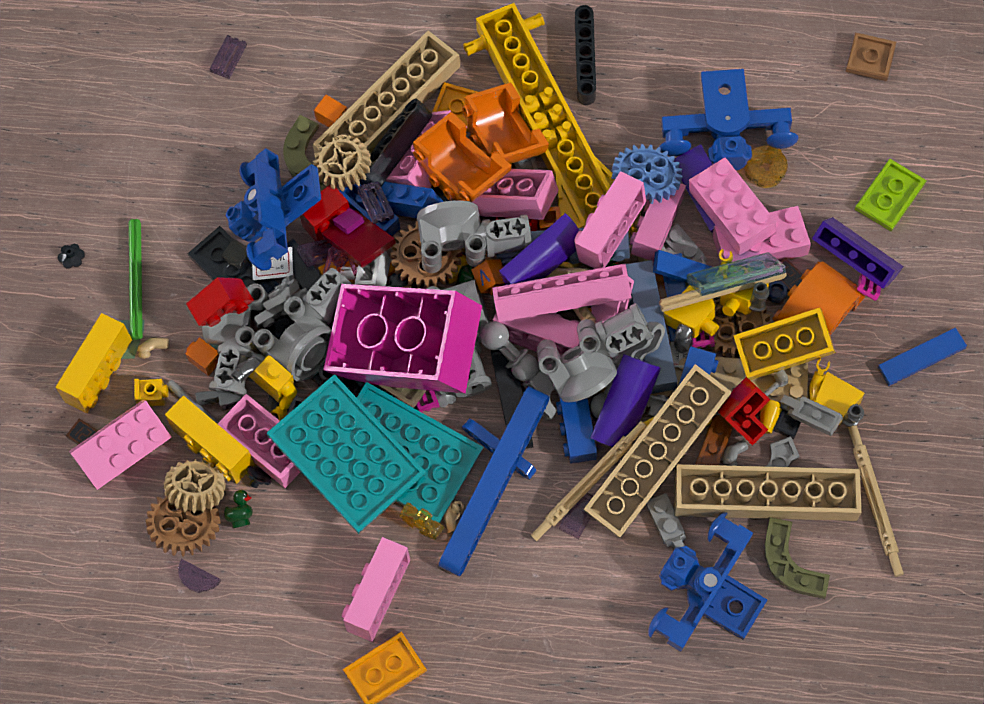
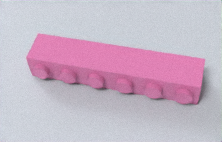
(561, 293)

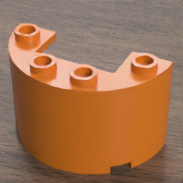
(499, 127)
(456, 162)
(823, 289)

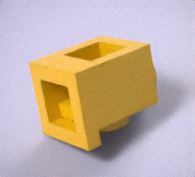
(153, 398)

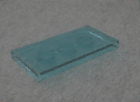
(735, 273)

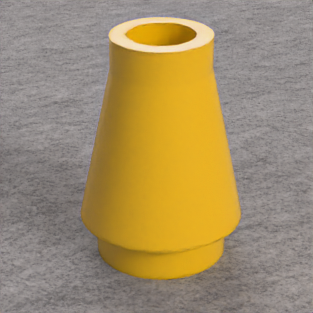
(769, 415)

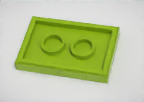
(890, 195)

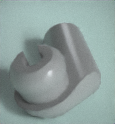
(732, 452)

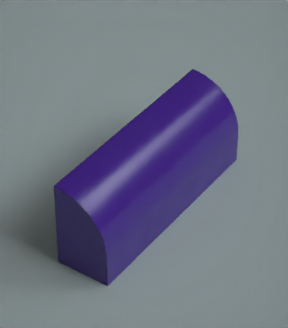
(693, 163)
(857, 252)
(543, 253)
(625, 400)

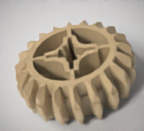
(355, 162)
(194, 486)

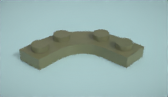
(296, 145)
(784, 568)

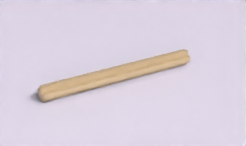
(694, 297)

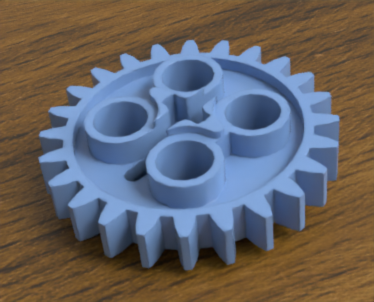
(652, 167)

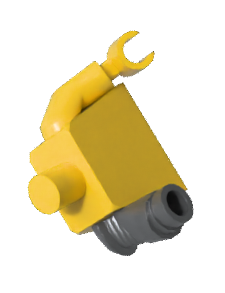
(745, 300)
(691, 321)
(271, 378)
(836, 395)

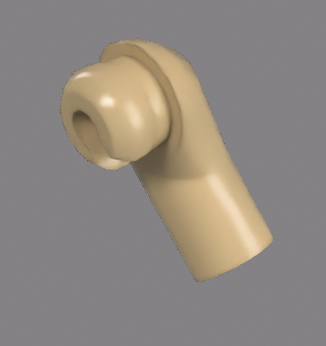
(150, 344)
(451, 516)

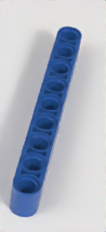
(494, 481)

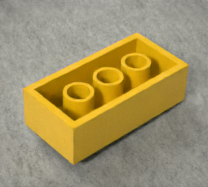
(784, 344)
(94, 363)
(209, 440)

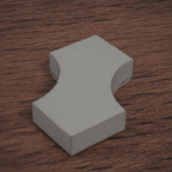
(783, 453)

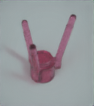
(338, 260)

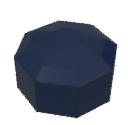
(777, 292)

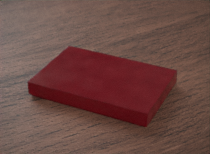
(361, 244)

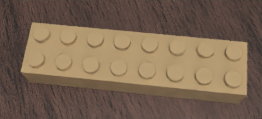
(412, 76)
(657, 451)
(767, 492)

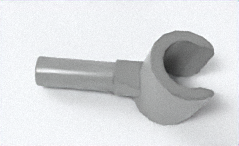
(781, 380)

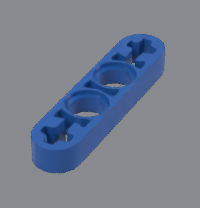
(490, 442)

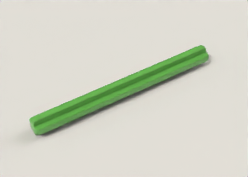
(135, 279)

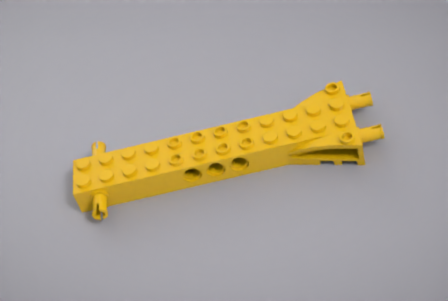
(518, 60)

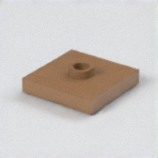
(871, 56)

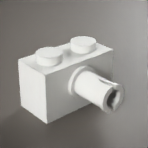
(372, 274)

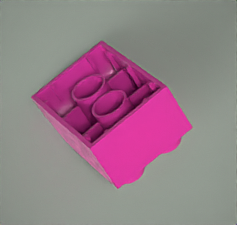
(403, 337)

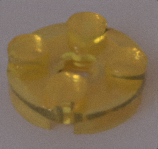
(776, 171)
(421, 520)

